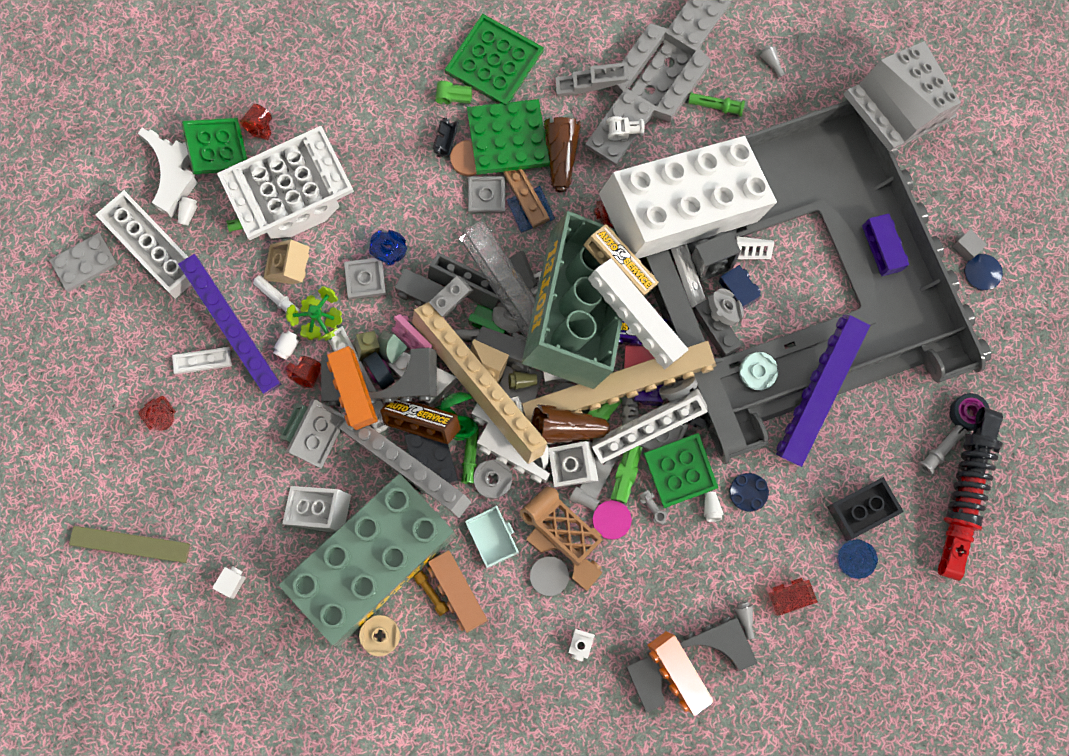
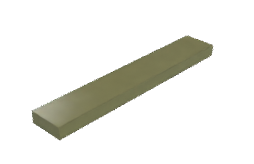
(129, 544)

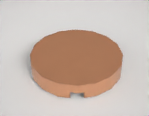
(463, 158)

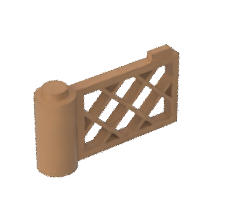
(542, 507)

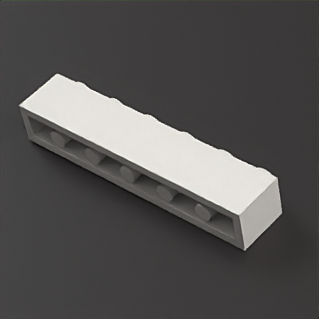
(637, 313)

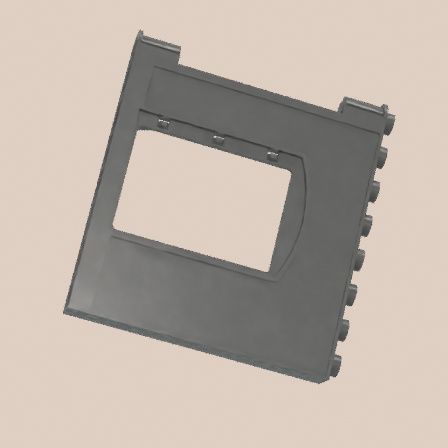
(847, 175)

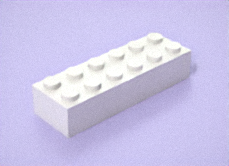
(146, 242)

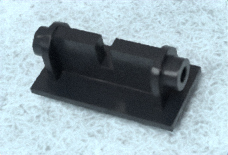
(443, 145)

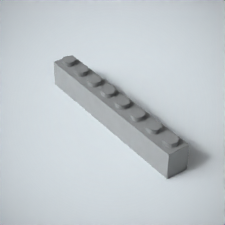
(409, 468)

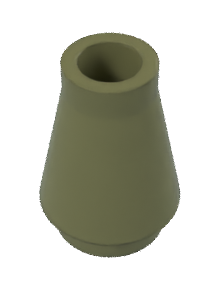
(521, 380)

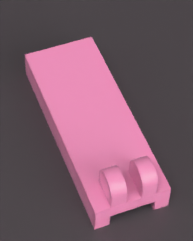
(409, 334)

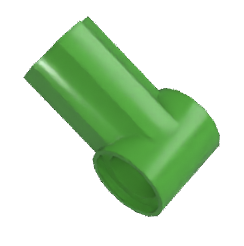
(448, 93)

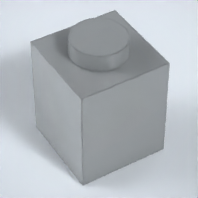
(968, 245)

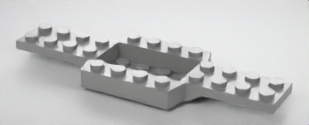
(671, 84)

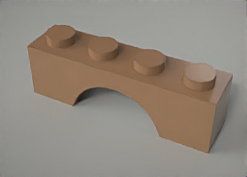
(584, 574)

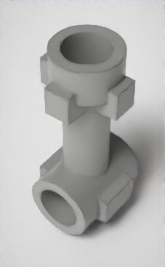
(659, 516)

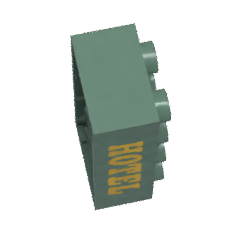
(571, 324)
(367, 561)

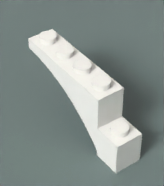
(495, 442)

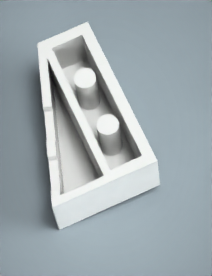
(444, 380)

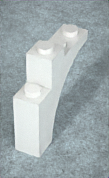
(175, 178)

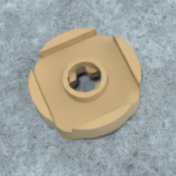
(371, 643)

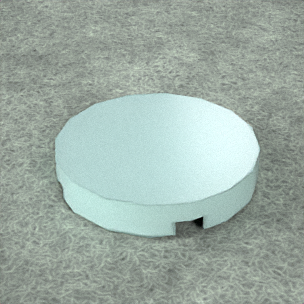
(758, 371)

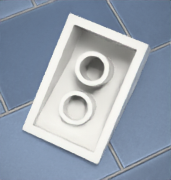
(316, 508)

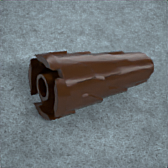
(561, 143)
(565, 426)

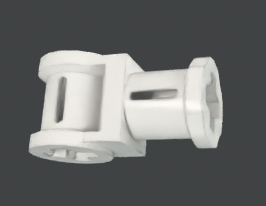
(621, 127)

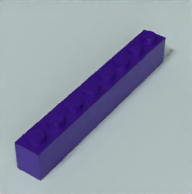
(229, 324)
(822, 389)

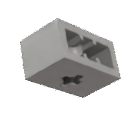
(451, 296)

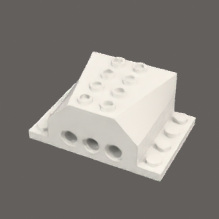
(287, 186)

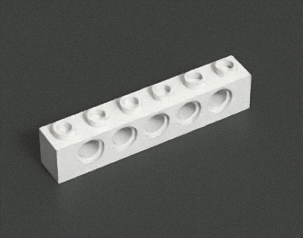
(649, 426)

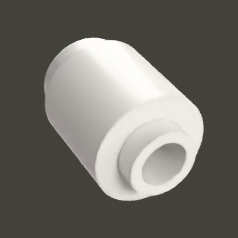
(286, 345)

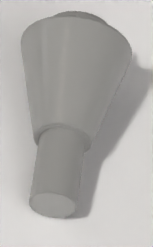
(770, 56)
(745, 614)

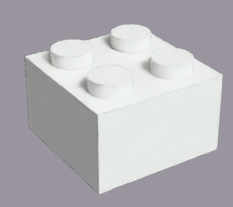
(573, 464)

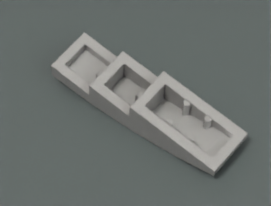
(593, 79)

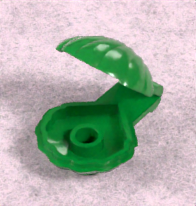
(467, 425)

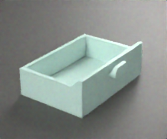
(492, 537)

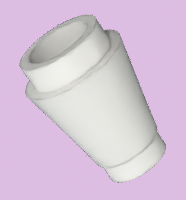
(186, 210)
(712, 507)

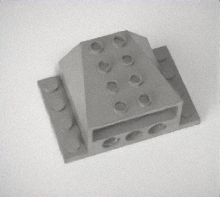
(905, 97)

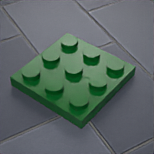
(213, 144)
(680, 470)

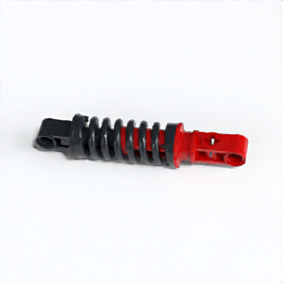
(970, 491)

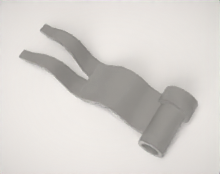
(588, 492)

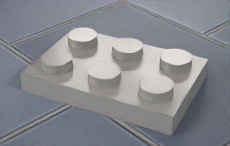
(83, 262)
(316, 433)

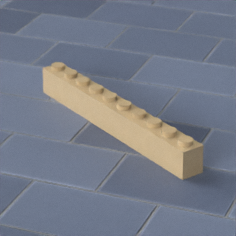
(627, 382)
(479, 383)

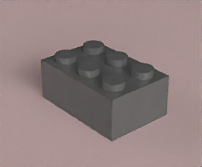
(715, 255)

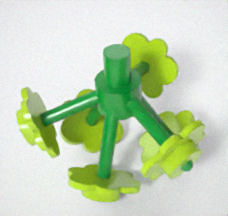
(312, 308)

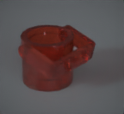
(256, 121)
(304, 372)
(158, 415)

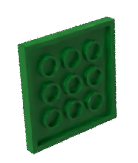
(494, 60)
(508, 136)

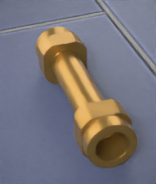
(440, 607)

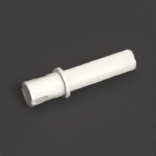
(281, 300)

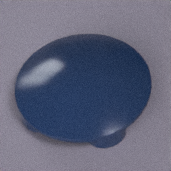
(983, 272)
(749, 492)

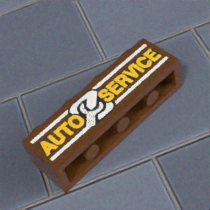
(421, 420)

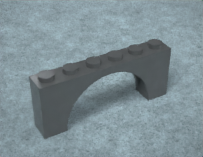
(417, 381)
(725, 638)

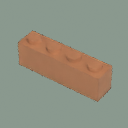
(457, 591)

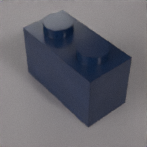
(741, 286)

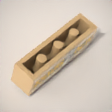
(606, 245)

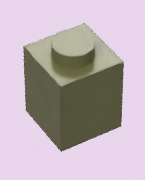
(366, 344)

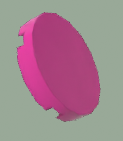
(612, 520)

